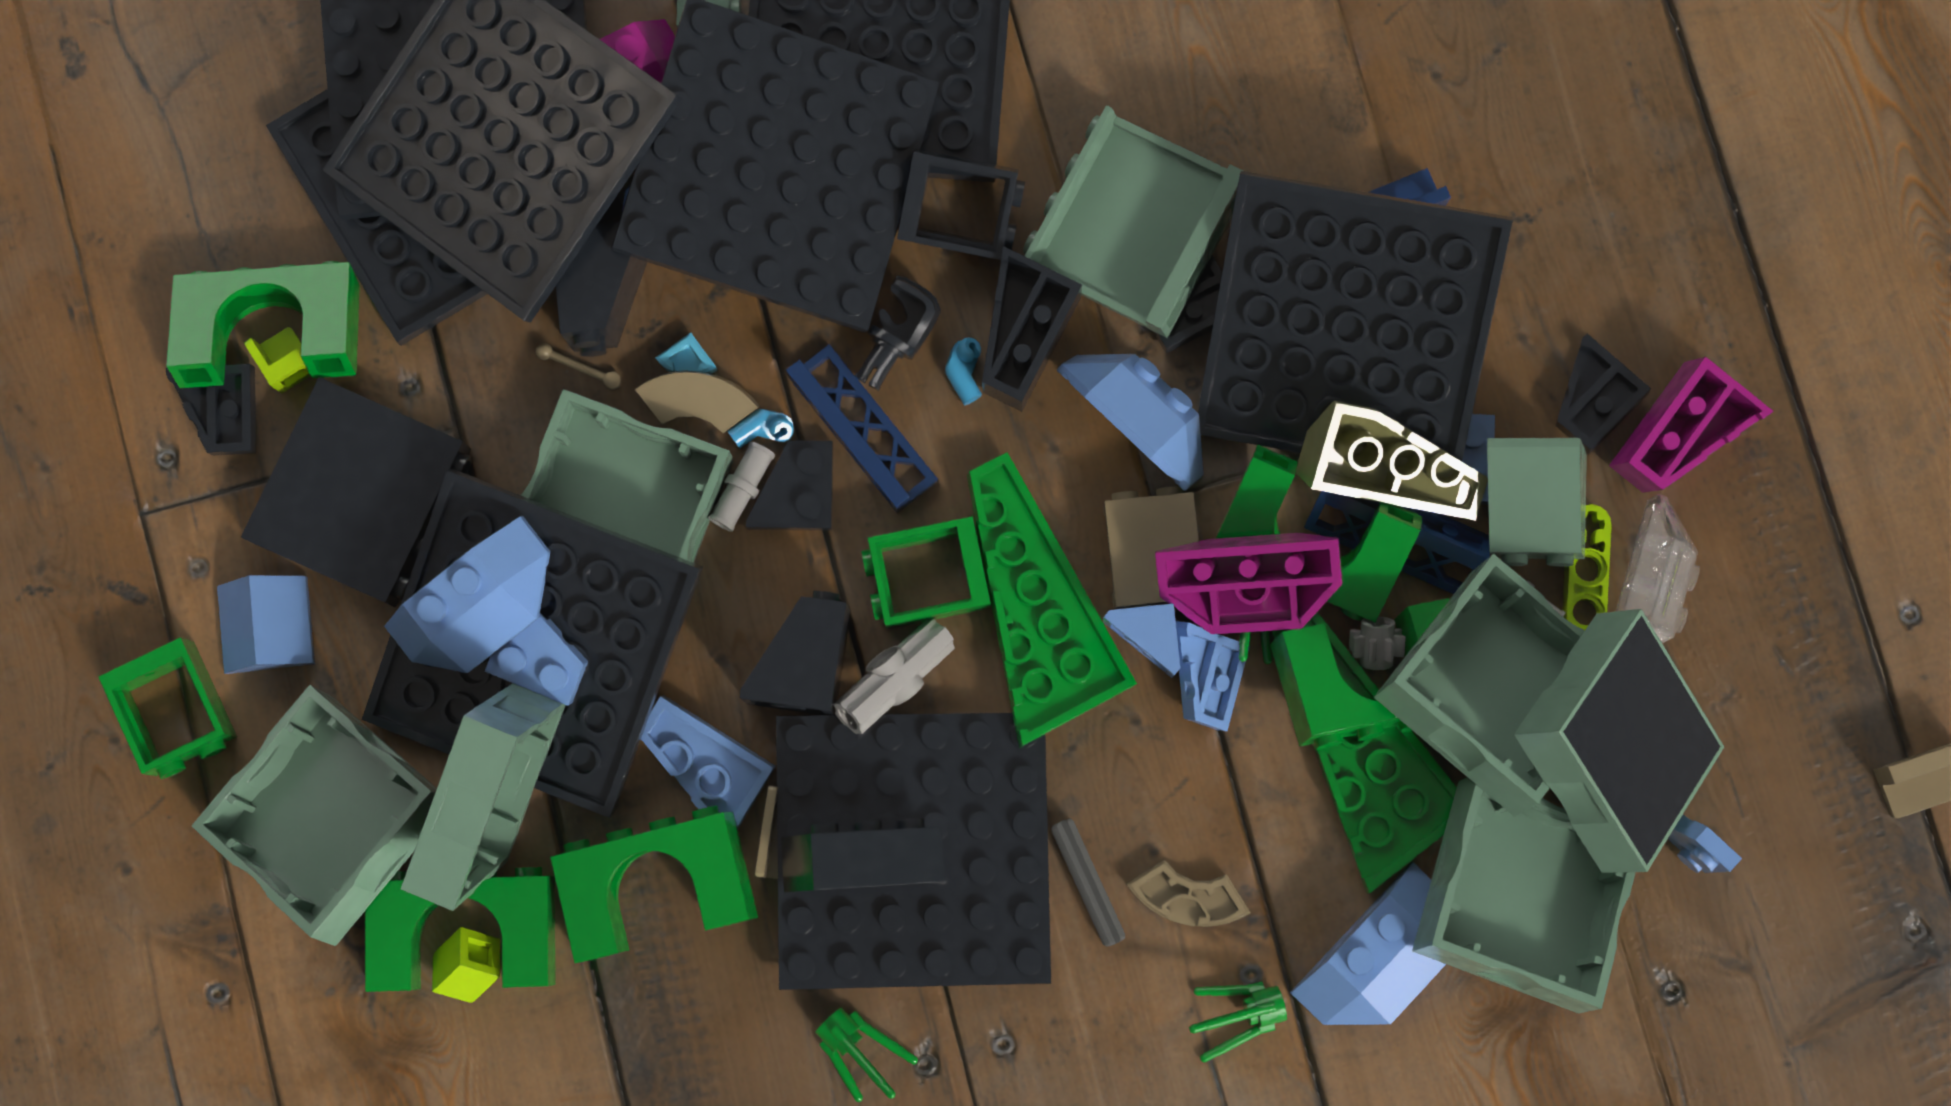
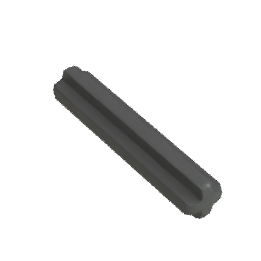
(1088, 882)

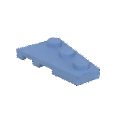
(705, 760)

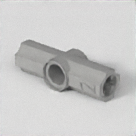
(894, 676)

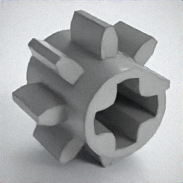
(1377, 643)

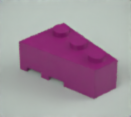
(1686, 424)

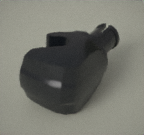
(900, 339)

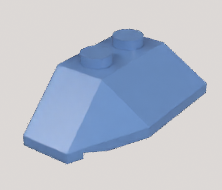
(1143, 409)
(475, 601)
(1372, 966)

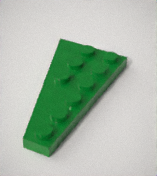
(1046, 627)
(1383, 788)

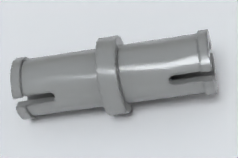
(741, 486)

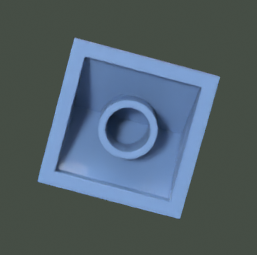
(265, 623)
(1150, 632)

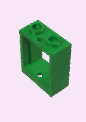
(972, 562)
(147, 668)

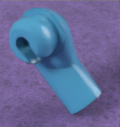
(960, 368)
(764, 424)

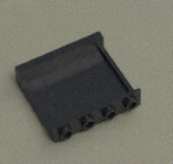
(355, 491)

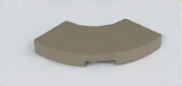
(697, 395)
(1188, 900)

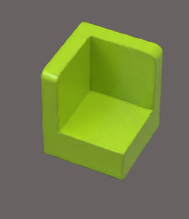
(280, 359)
(466, 965)

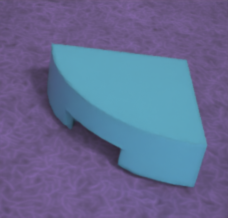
(686, 355)

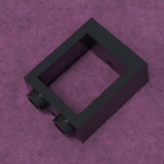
(914, 198)

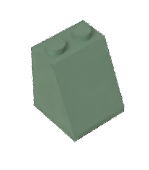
(1537, 499)

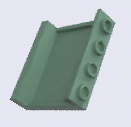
(1135, 221)

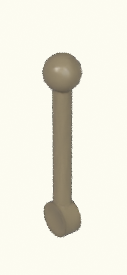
(611, 379)

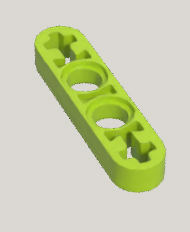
(1592, 591)

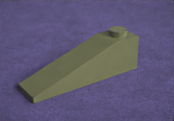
(1377, 459)

